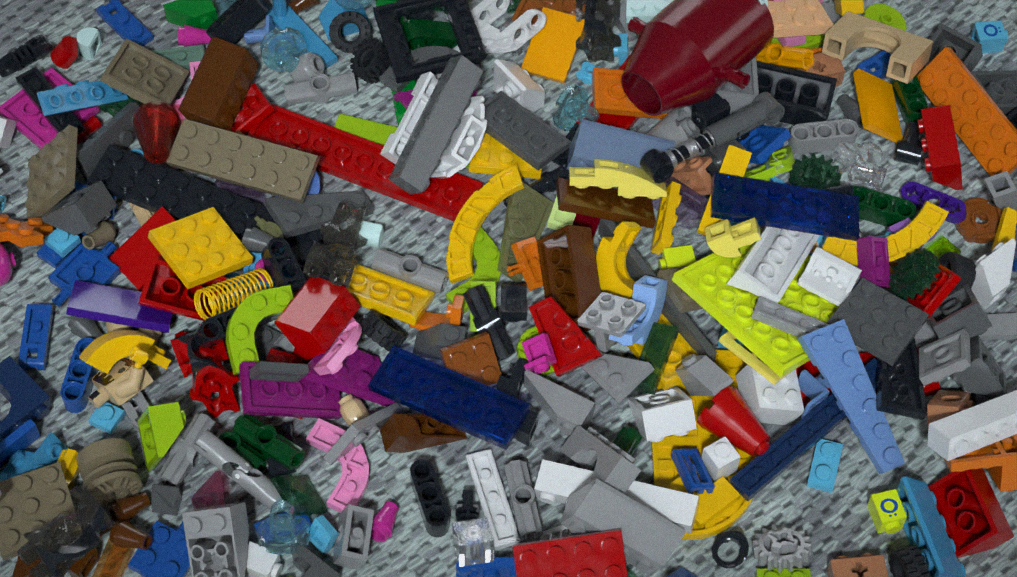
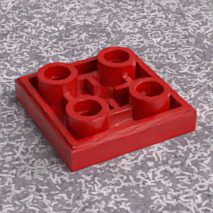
(937, 293)

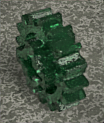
(815, 173)
(914, 273)

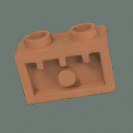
(694, 174)

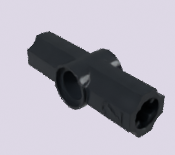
(488, 320)

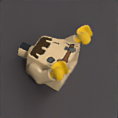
(123, 380)

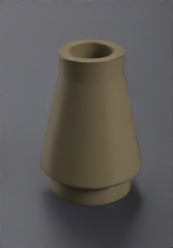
(99, 237)

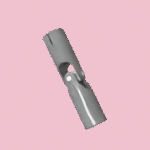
(247, 476)

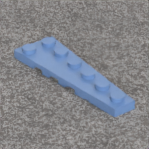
(844, 373)

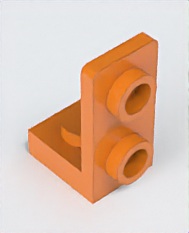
(453, 315)

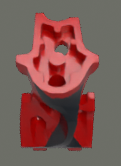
(207, 372)

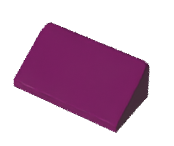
(874, 260)

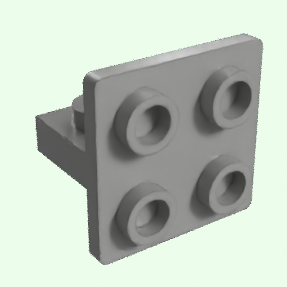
(610, 316)

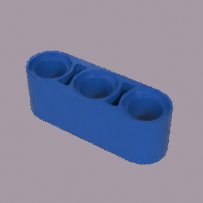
(75, 385)

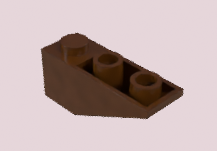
(415, 432)

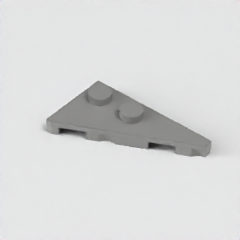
(618, 374)
(359, 431)

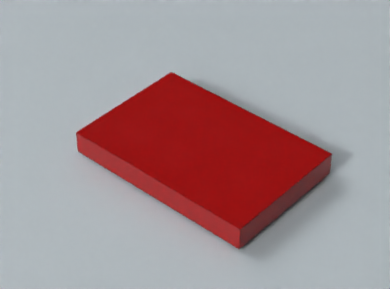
(137, 252)

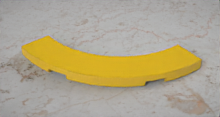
(471, 218)
(900, 243)

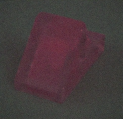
(210, 493)

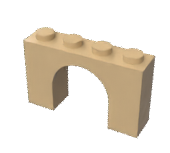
(856, 31)

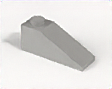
(560, 404)

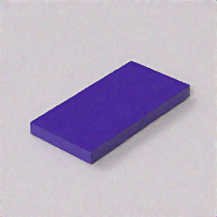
(115, 306)

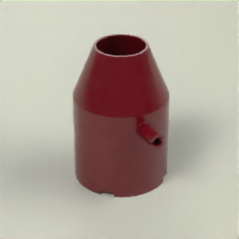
(693, 52)

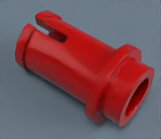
(90, 126)

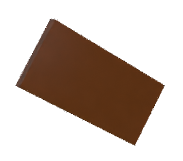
(604, 204)

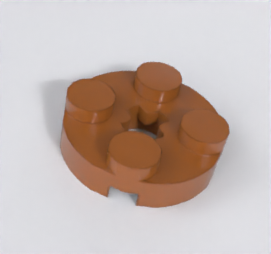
(978, 232)

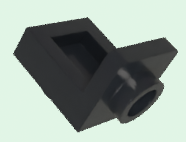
(513, 302)

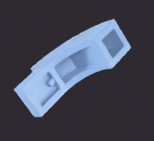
(652, 293)

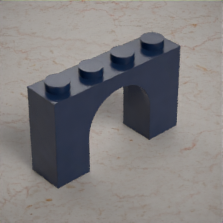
(25, 396)

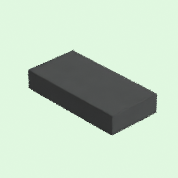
(278, 371)

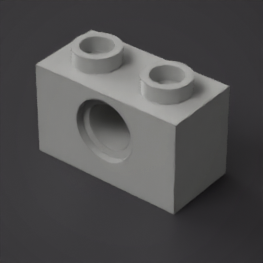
(354, 537)

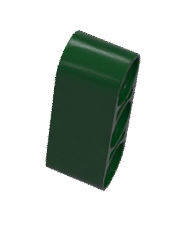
(428, 33)
(909, 99)
(890, 210)

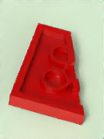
(567, 339)

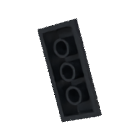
(801, 93)

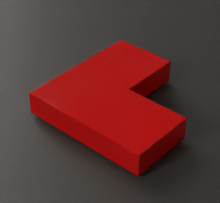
(254, 110)

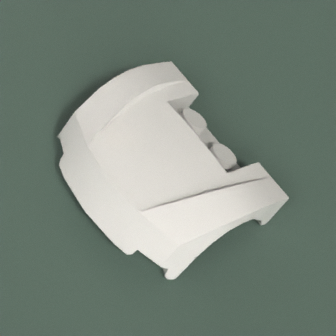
(464, 140)

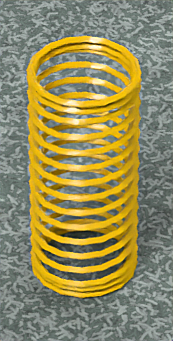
(211, 298)

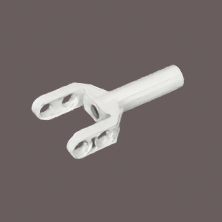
(504, 41)

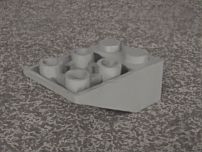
(217, 540)

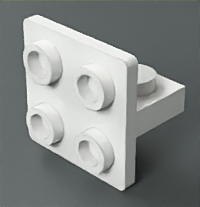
(829, 277)

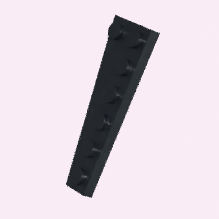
(899, 385)

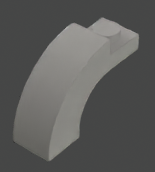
(1002, 190)

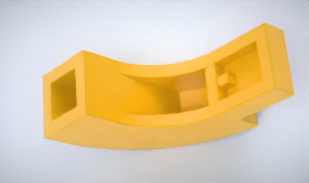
(612, 260)

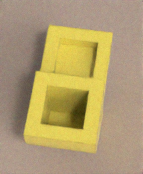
(727, 239)

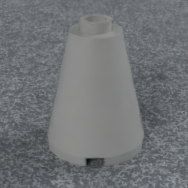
(676, 127)

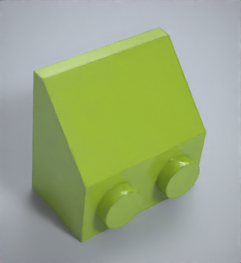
(158, 430)

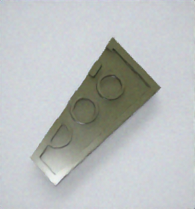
(525, 218)

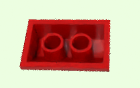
(941, 146)
(167, 292)
(316, 316)
(971, 512)

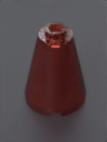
(156, 130)

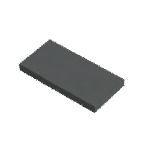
(523, 131)

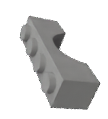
(610, 462)

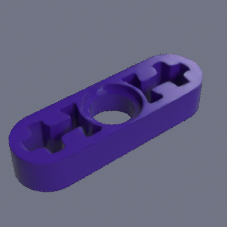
(927, 194)

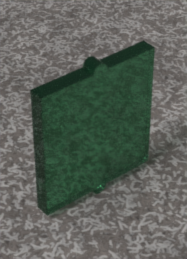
(300, 493)

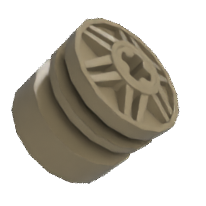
(109, 470)

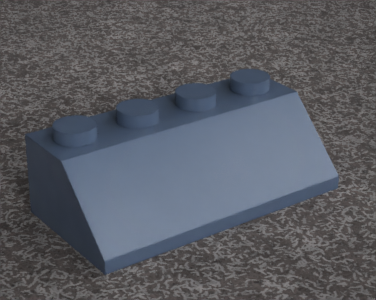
(611, 143)

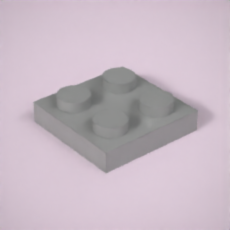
(944, 357)

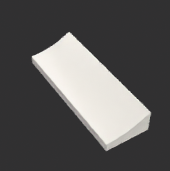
(772, 262)

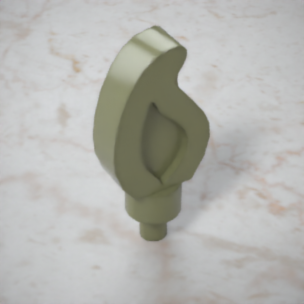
(269, 227)

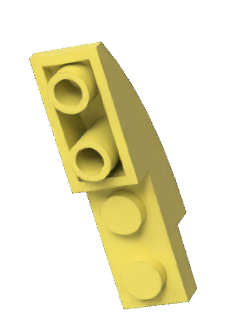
(627, 178)

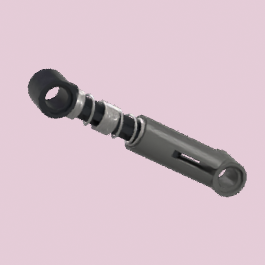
(763, 110)

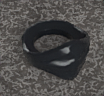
(737, 537)

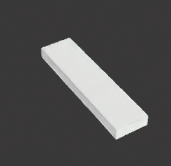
(492, 498)

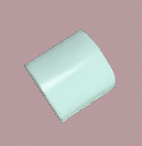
(89, 42)
(373, 233)

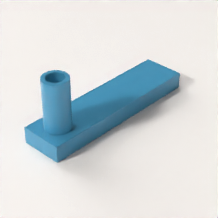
(284, 17)

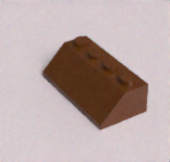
(219, 85)
(570, 269)

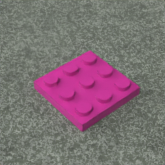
(31, 121)

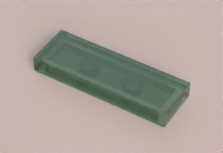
(657, 352)

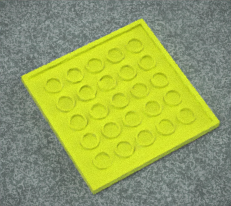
(733, 308)

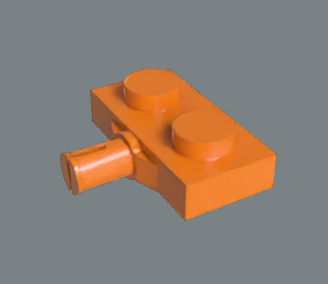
(527, 263)

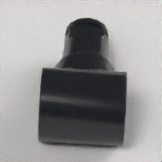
(909, 147)

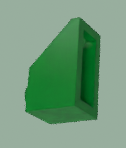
(191, 12)

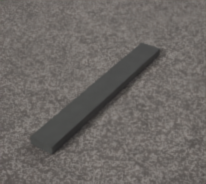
(637, 269)

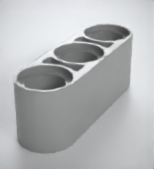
(822, 135)

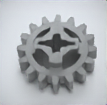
(782, 548)

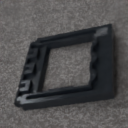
(397, 46)

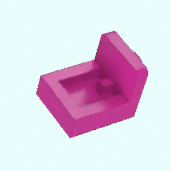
(539, 353)

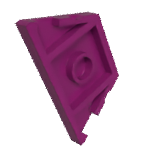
(352, 377)

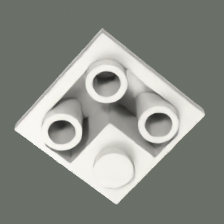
(994, 273)

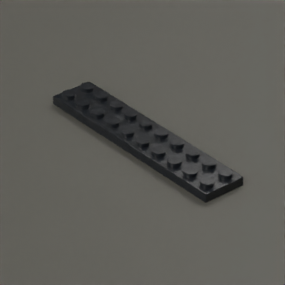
(181, 195)

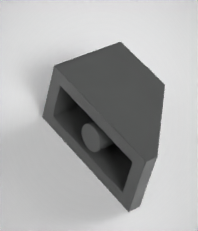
(437, 337)

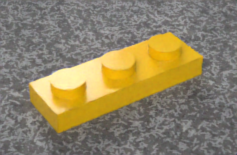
(666, 219)

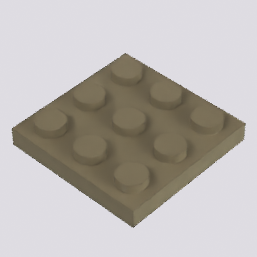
(144, 74)
(52, 172)
(30, 504)

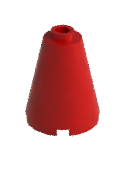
(735, 420)

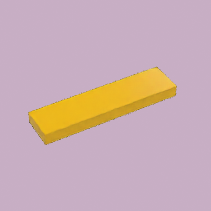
(734, 164)

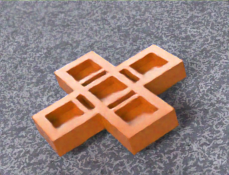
(23, 233)

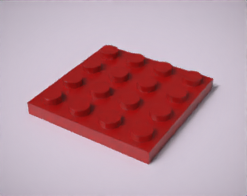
(572, 556)

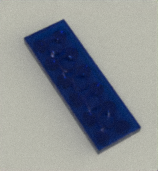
(785, 206)
(449, 397)

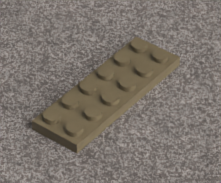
(243, 160)

